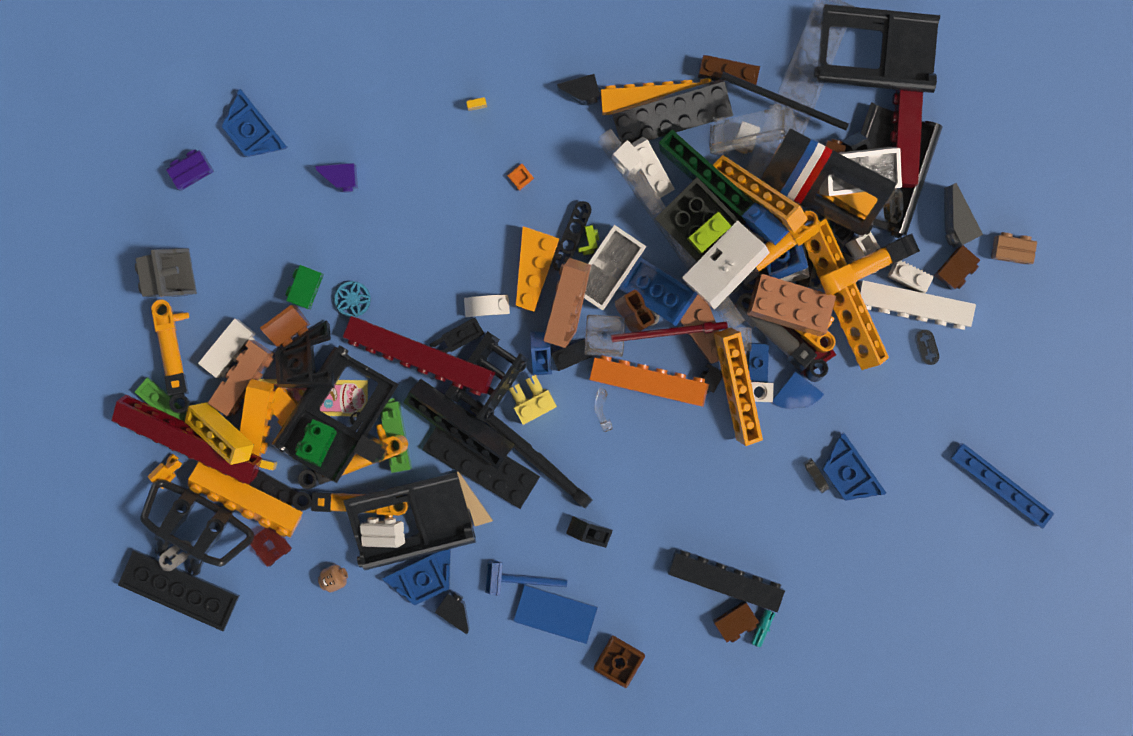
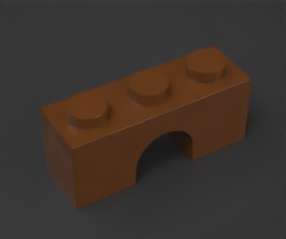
(713, 67)

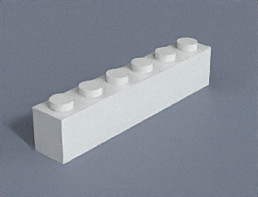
(917, 304)

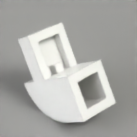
(486, 305)

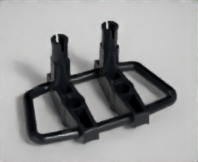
(198, 554)

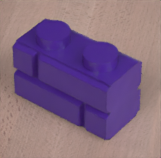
(189, 170)

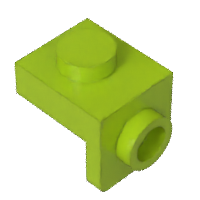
(592, 237)

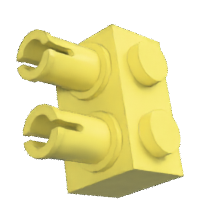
(529, 409)

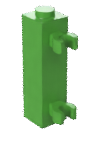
(394, 425)

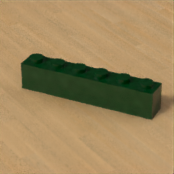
(695, 166)

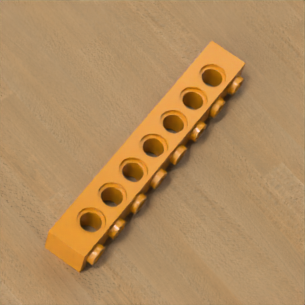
(850, 307)

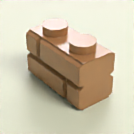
(1013, 249)

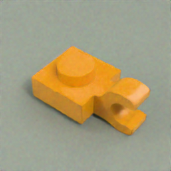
(165, 472)

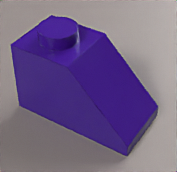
(340, 175)

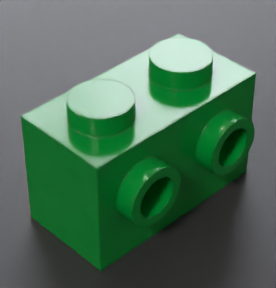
(304, 286)
(315, 442)

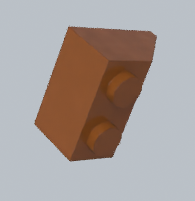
(286, 326)

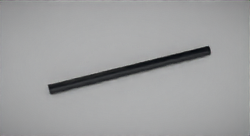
(785, 101)

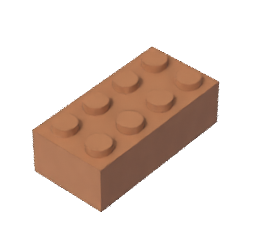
(791, 305)

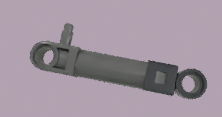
(799, 354)

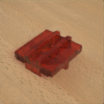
(270, 556)

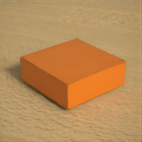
(520, 177)

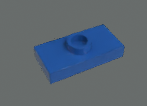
(758, 363)

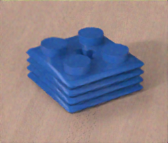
(792, 263)

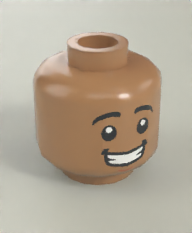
(333, 578)

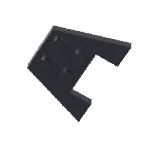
(297, 365)

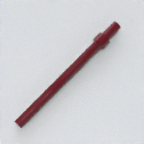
(706, 327)

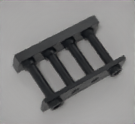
(479, 357)

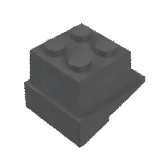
(166, 273)

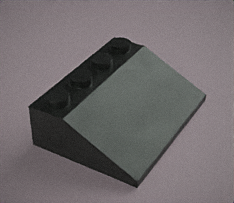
(689, 212)

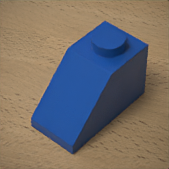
(764, 223)
(540, 354)

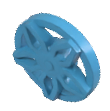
(352, 299)

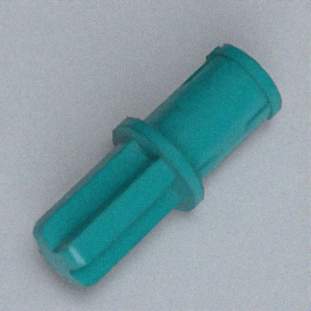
(763, 628)

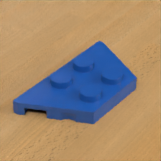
(250, 128)
(850, 472)
(423, 578)

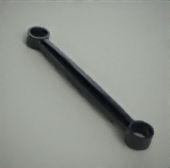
(538, 460)

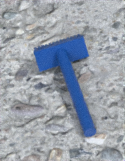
(495, 577)

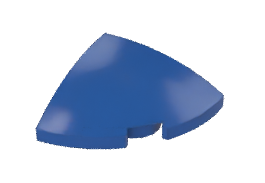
(797, 393)

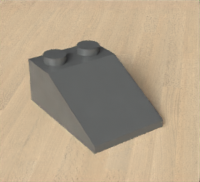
(959, 220)

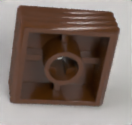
(623, 673)

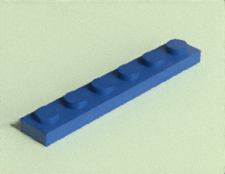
(1002, 485)

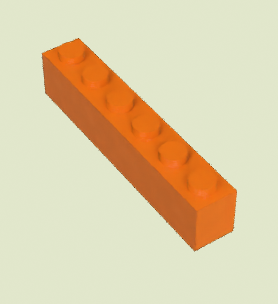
(648, 381)

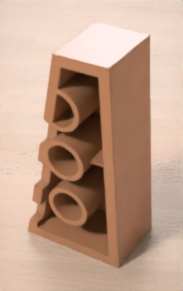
(567, 302)
(695, 315)
(249, 366)

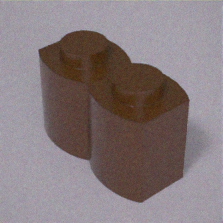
(634, 311)

